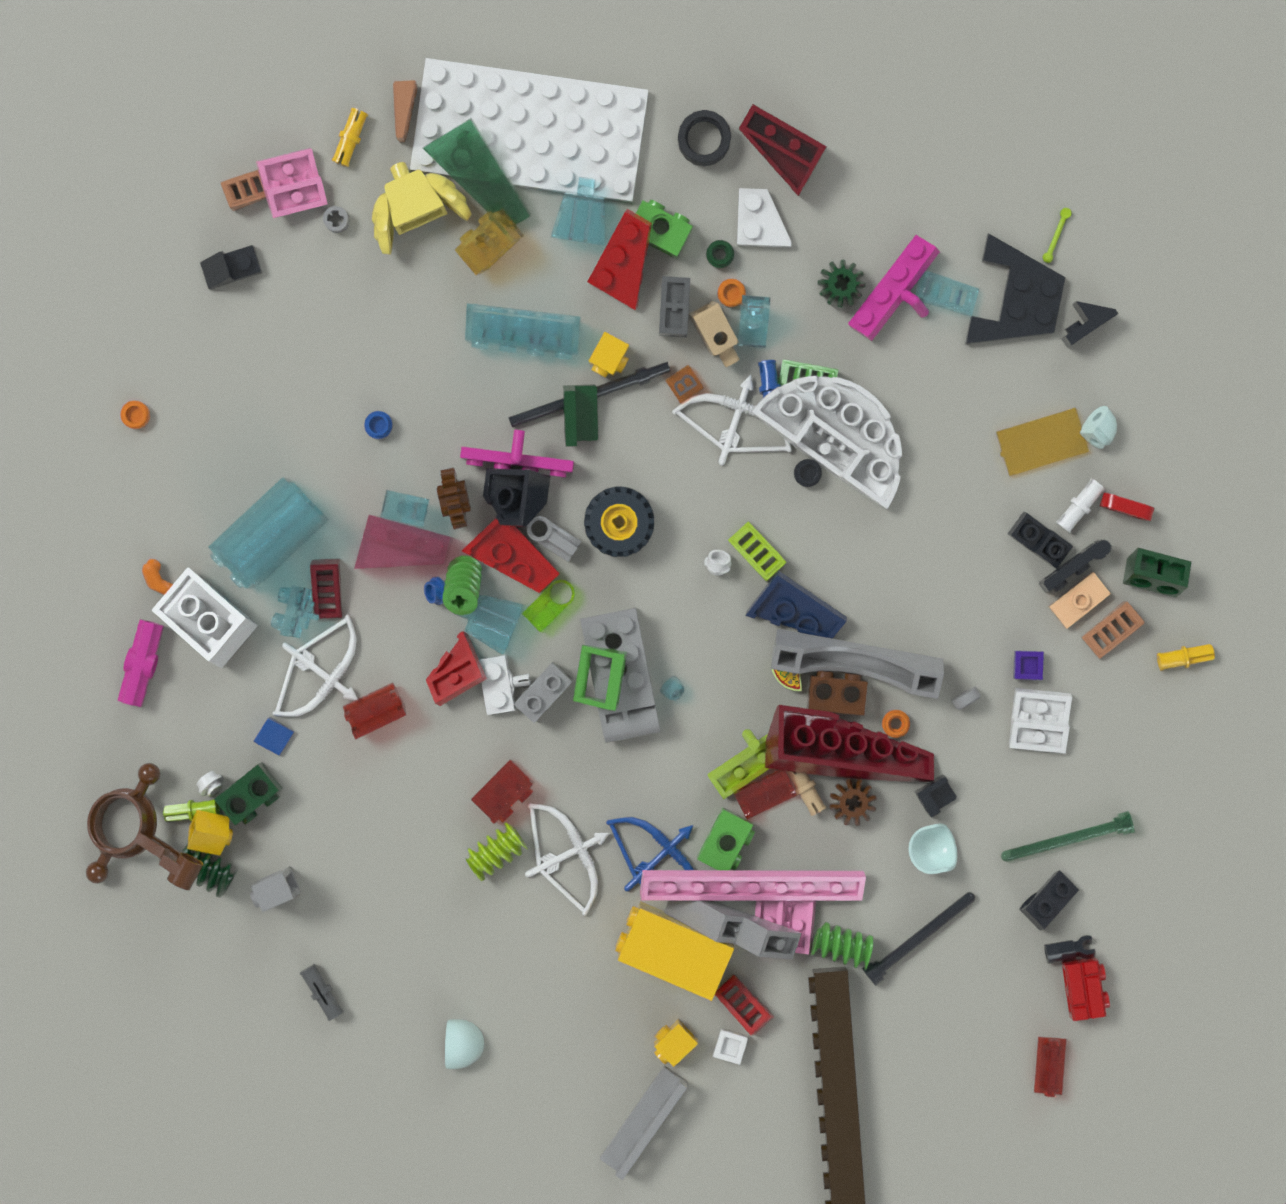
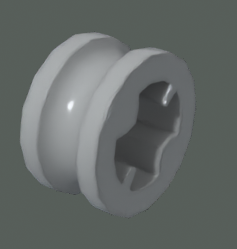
(342, 213)

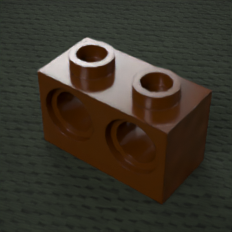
(836, 702)

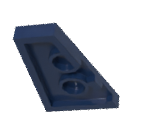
(796, 607)

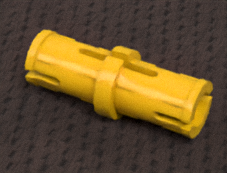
(349, 137)

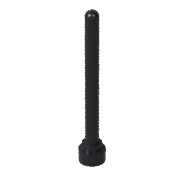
(878, 969)

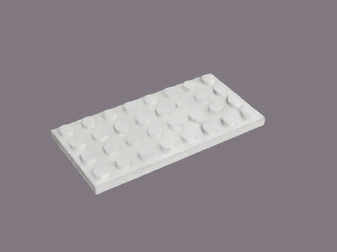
(536, 125)

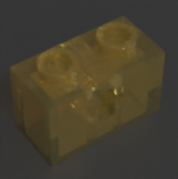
(481, 254)

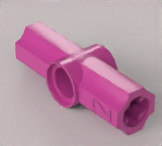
(140, 663)

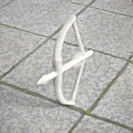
(730, 436)
(306, 661)
(551, 861)

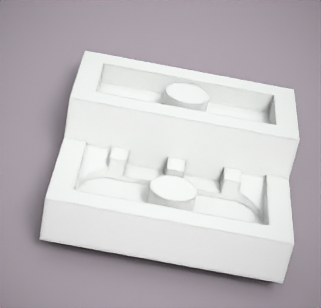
(1040, 720)

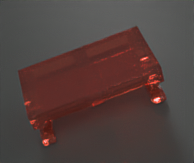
(374, 710)
(765, 793)

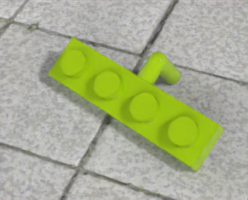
(742, 767)

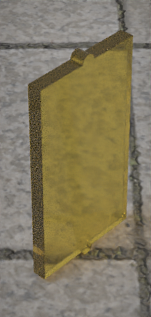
(1042, 441)

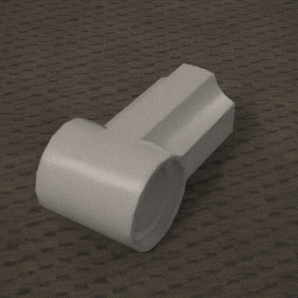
(555, 539)

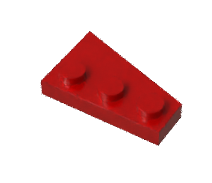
(512, 555)

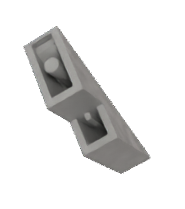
(735, 926)

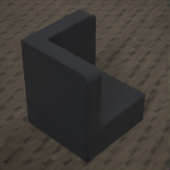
(935, 795)

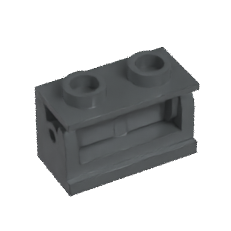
(674, 306)

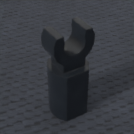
(1068, 950)

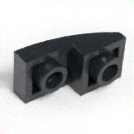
(1040, 540)

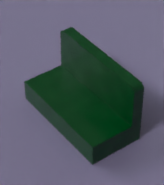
(580, 413)

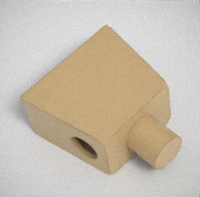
(709, 321)

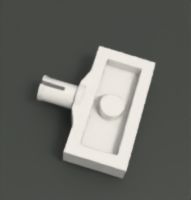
(500, 685)

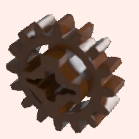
(453, 498)

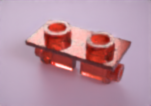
(1050, 1066)

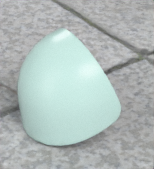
(933, 849)
(462, 1044)

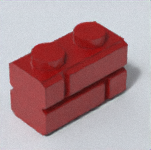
(1085, 989)

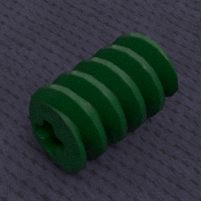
(212, 873)

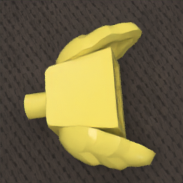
(412, 202)

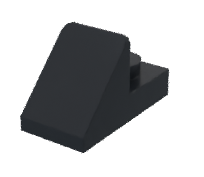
(230, 267)
(1092, 316)

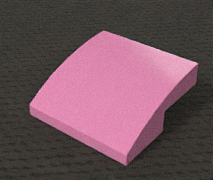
(291, 182)
(793, 915)

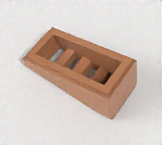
(404, 101)
(245, 200)
(1124, 607)

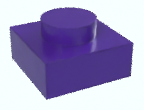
(1028, 665)

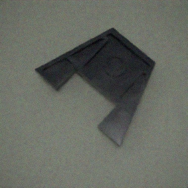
(1029, 297)

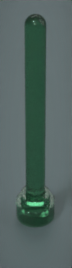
(1120, 824)

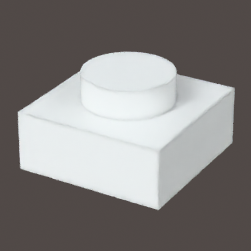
(730, 1046)

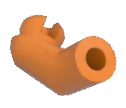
(152, 577)

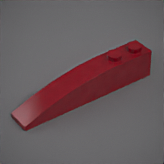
(830, 746)

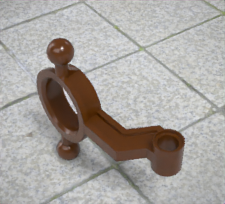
(182, 866)

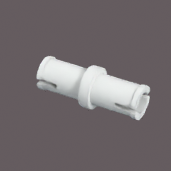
(1080, 505)

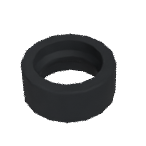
(704, 116)

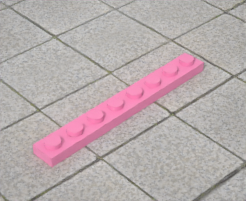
(752, 885)

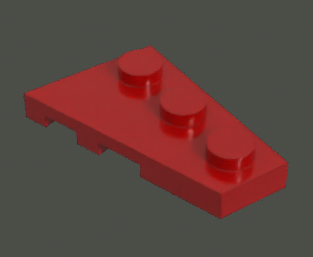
(622, 261)

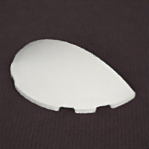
(840, 430)

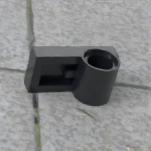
(1049, 900)

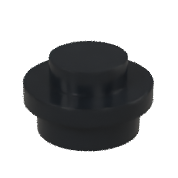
(807, 473)

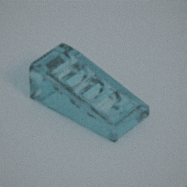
(932, 299)

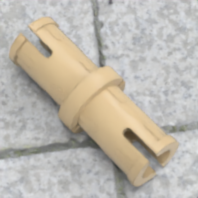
(807, 791)

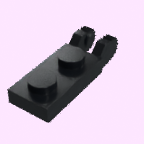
(1077, 565)

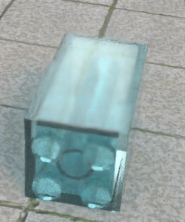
(267, 534)

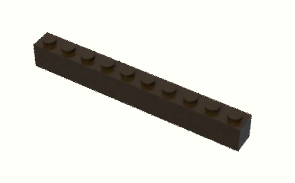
(838, 1085)

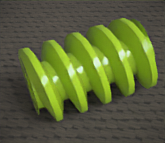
(495, 851)

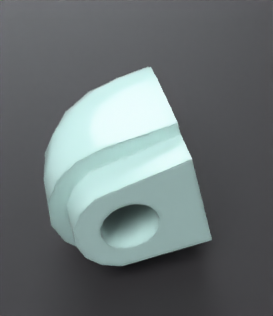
(1100, 427)

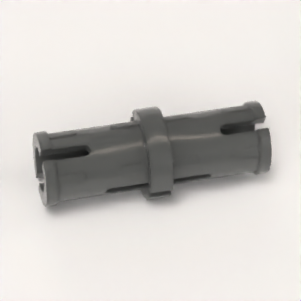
(321, 992)

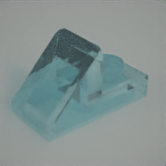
(753, 321)
(404, 508)

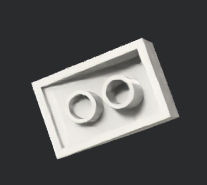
(204, 618)

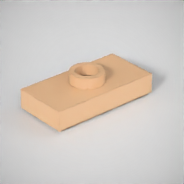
(1079, 600)

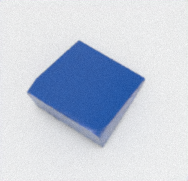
(273, 736)

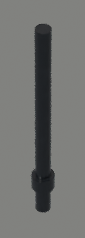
(640, 376)

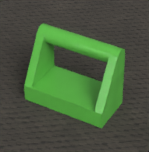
(615, 678)

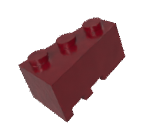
(783, 146)

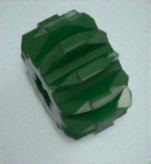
(832, 280)

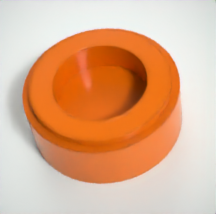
(731, 293)
(135, 414)

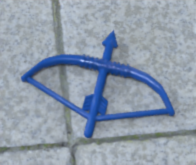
(669, 848)

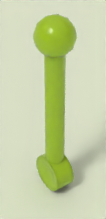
(1065, 213)

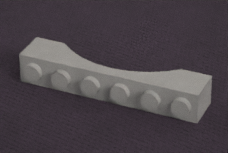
(809, 653)

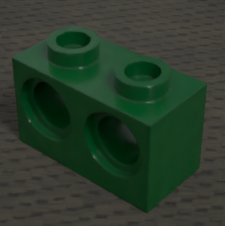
(1157, 572)
(246, 790)

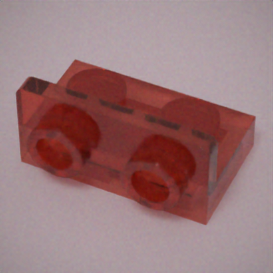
(503, 791)

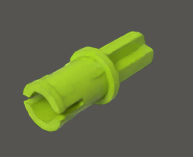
(187, 810)

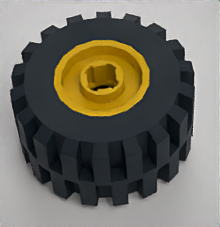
(619, 521)

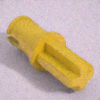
(1185, 656)

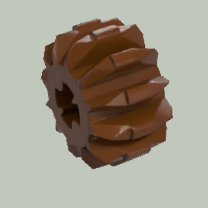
(848, 793)

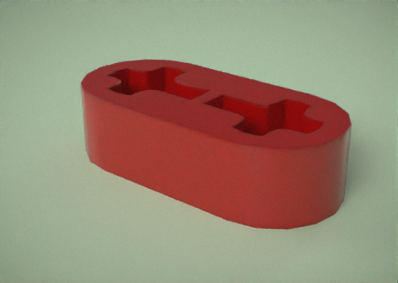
(1127, 507)

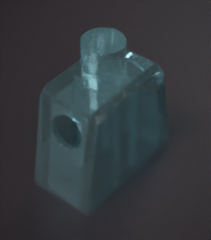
(582, 215)
(493, 621)

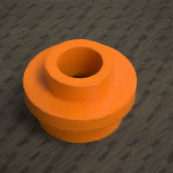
(904, 727)

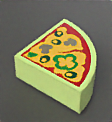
(788, 680)

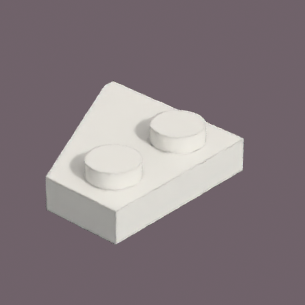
(759, 220)

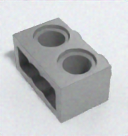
(543, 692)
(274, 889)

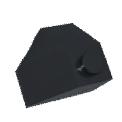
(516, 494)

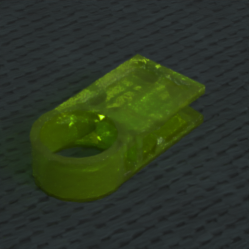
(544, 609)

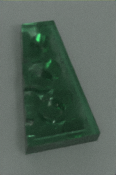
(476, 169)

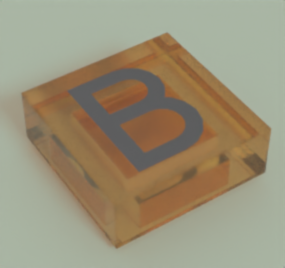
(684, 384)

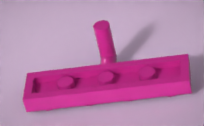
(895, 288)
(504, 460)

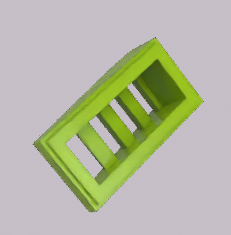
(773, 568)

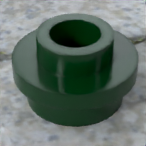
(720, 245)

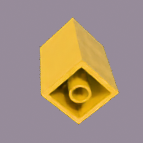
(673, 951)

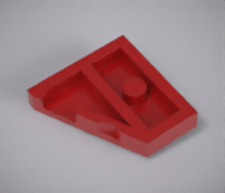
(456, 672)

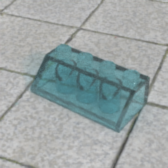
(522, 330)

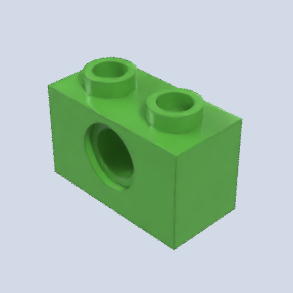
(679, 228)
(726, 824)

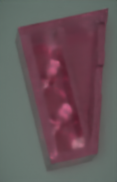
(400, 545)

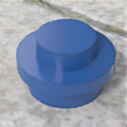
(378, 425)
(434, 590)

